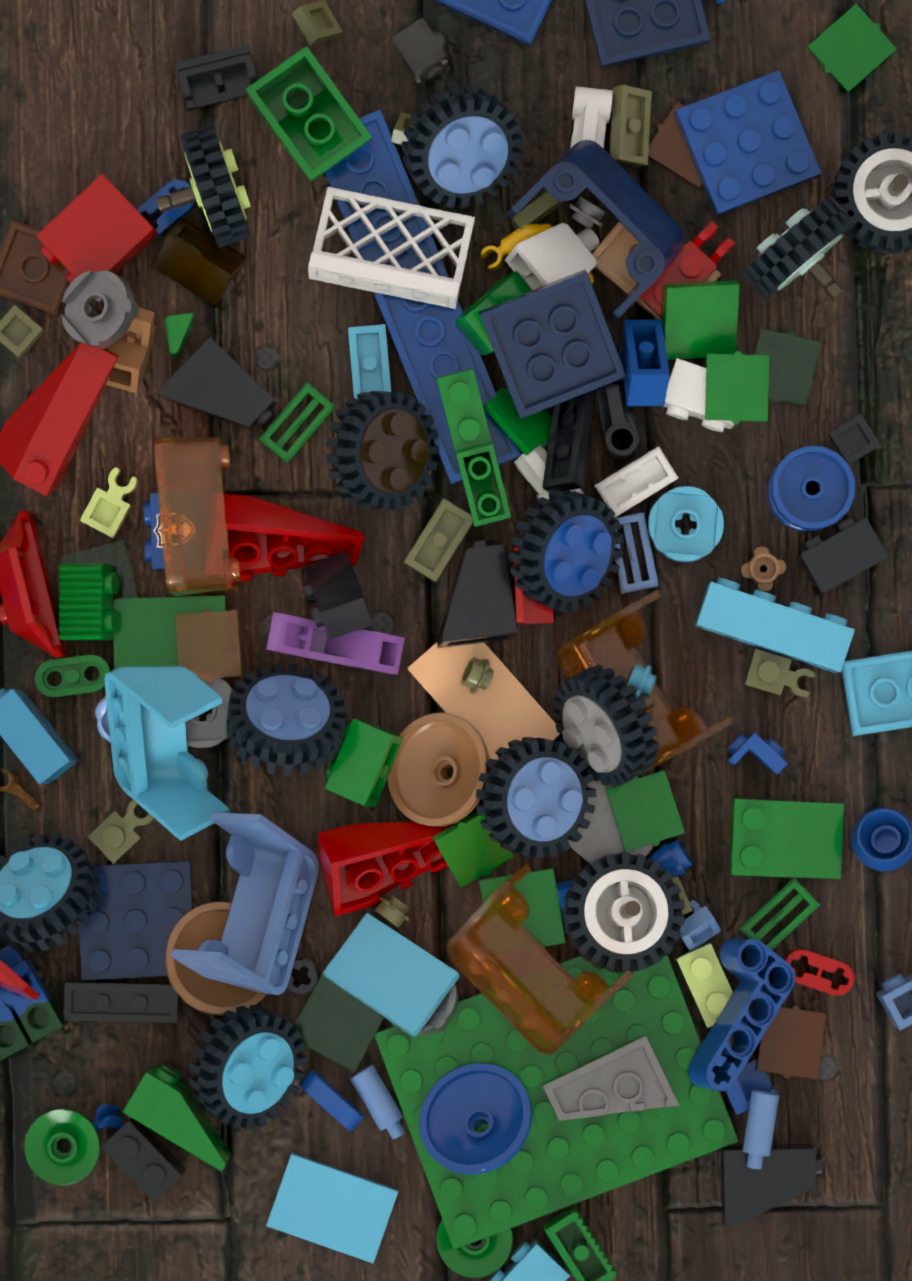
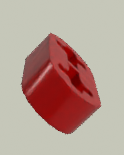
(821, 963)

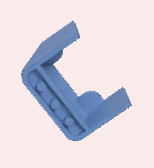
(265, 909)

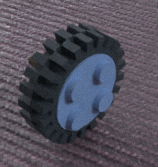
(462, 146)
(286, 719)
(535, 797)

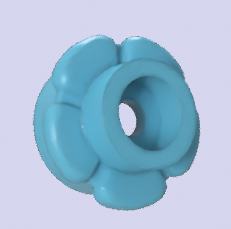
(642, 680)

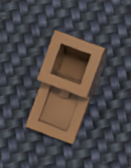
(133, 352)

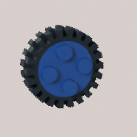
(566, 550)

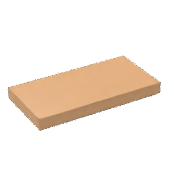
(499, 712)

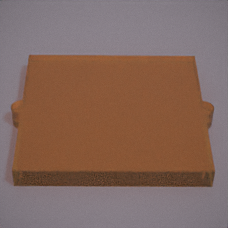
(209, 643)

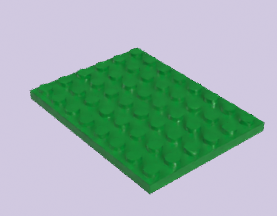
(570, 1157)

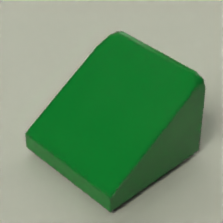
(178, 332)

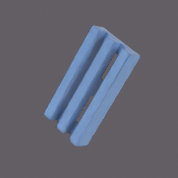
(638, 583)

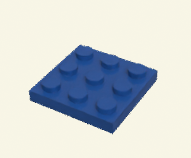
(747, 143)

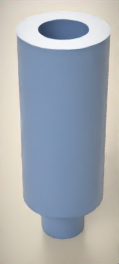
(378, 1101)
(760, 1127)

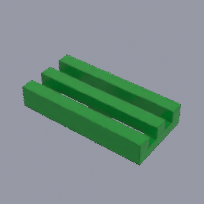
(286, 413)
(802, 894)

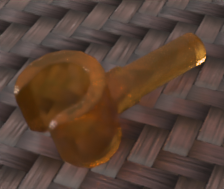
(13, 788)

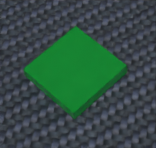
(700, 318)
(541, 896)

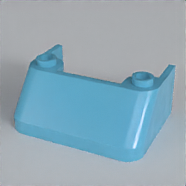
(150, 744)

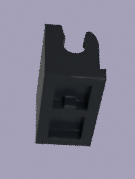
(216, 77)

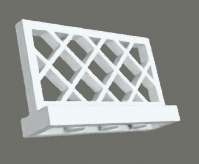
(385, 278)

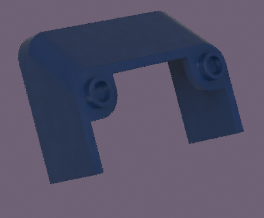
(658, 235)

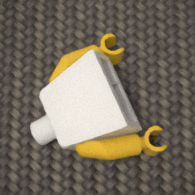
(546, 253)

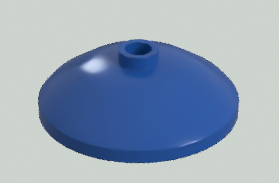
(463, 1103)

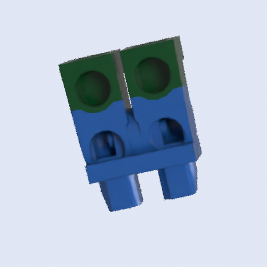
(22, 1018)

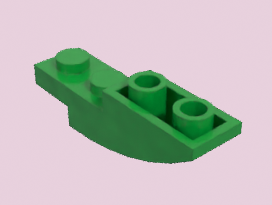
(473, 447)

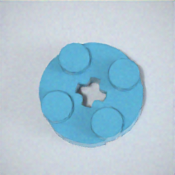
(702, 510)

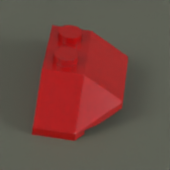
(26, 588)

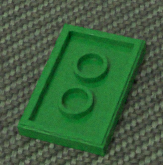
(149, 629)

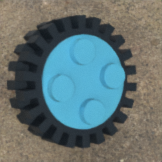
(45, 892)
(247, 1067)

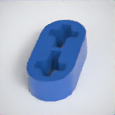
(170, 217)
(331, 1100)

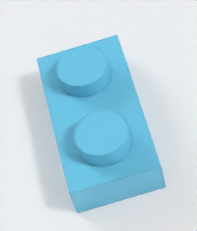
(369, 359)

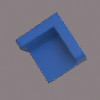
(748, 1080)

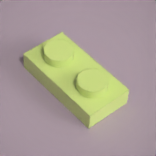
(706, 981)

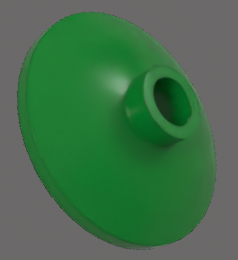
(49, 1160)
(475, 1260)

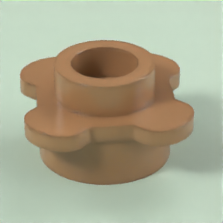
(774, 568)

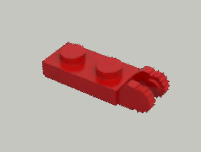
(688, 267)

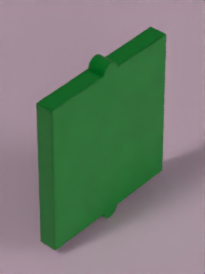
(851, 48)
(737, 387)
(525, 432)
(645, 811)
(470, 850)

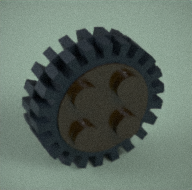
(382, 450)

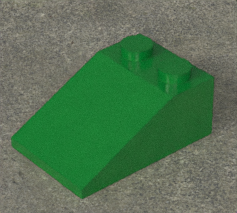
(307, 114)
(785, 838)
(170, 1110)

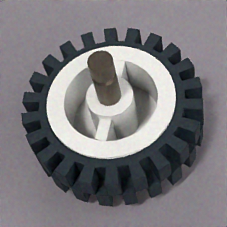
(877, 192)
(623, 912)

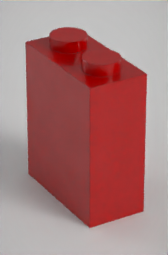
(96, 232)

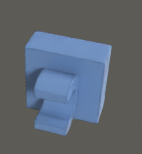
(698, 927)

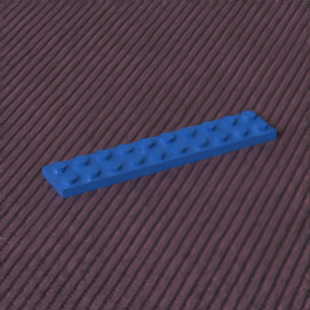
(423, 333)

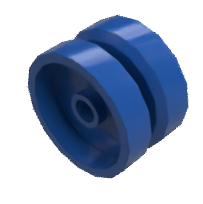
(829, 476)

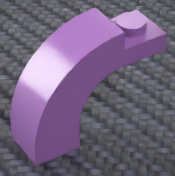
(356, 649)

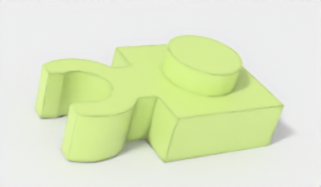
(107, 509)

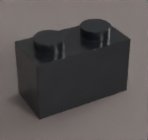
(842, 555)
(337, 596)
(144, 1159)

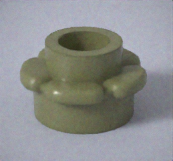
(477, 674)
(393, 911)

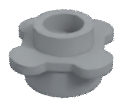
(587, 213)

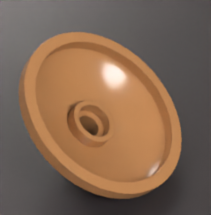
(420, 771)
(201, 993)

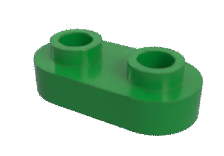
(73, 676)

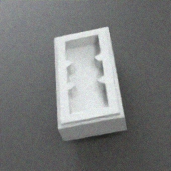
(636, 481)

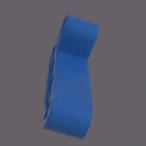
(715, 1062)

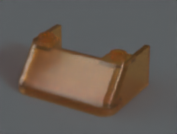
(194, 516)
(613, 646)
(522, 975)

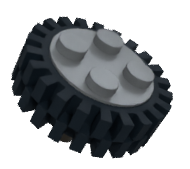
(606, 725)

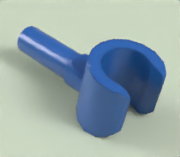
(106, 1117)

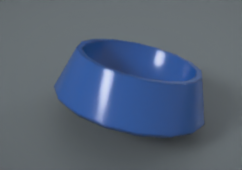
(890, 848)

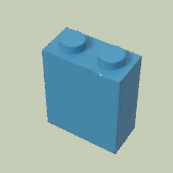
(33, 737)

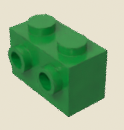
(363, 762)

